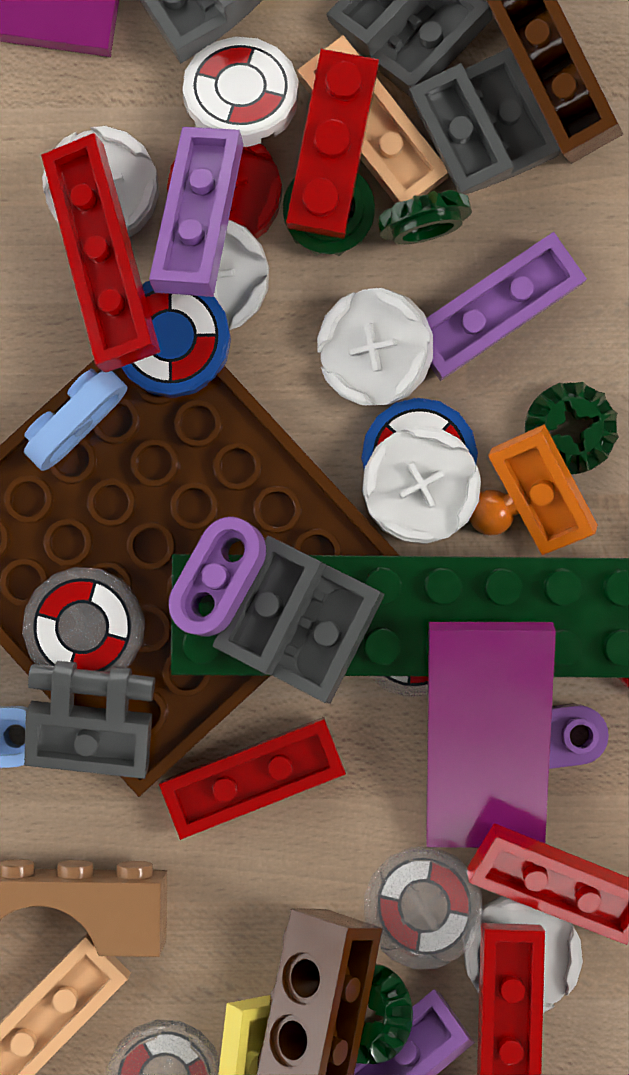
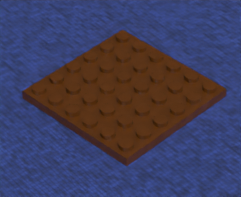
(149, 490)

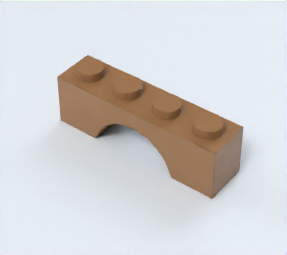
(117, 908)

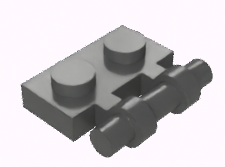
(83, 736)

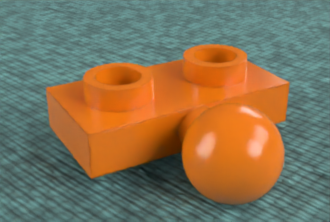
(538, 490)

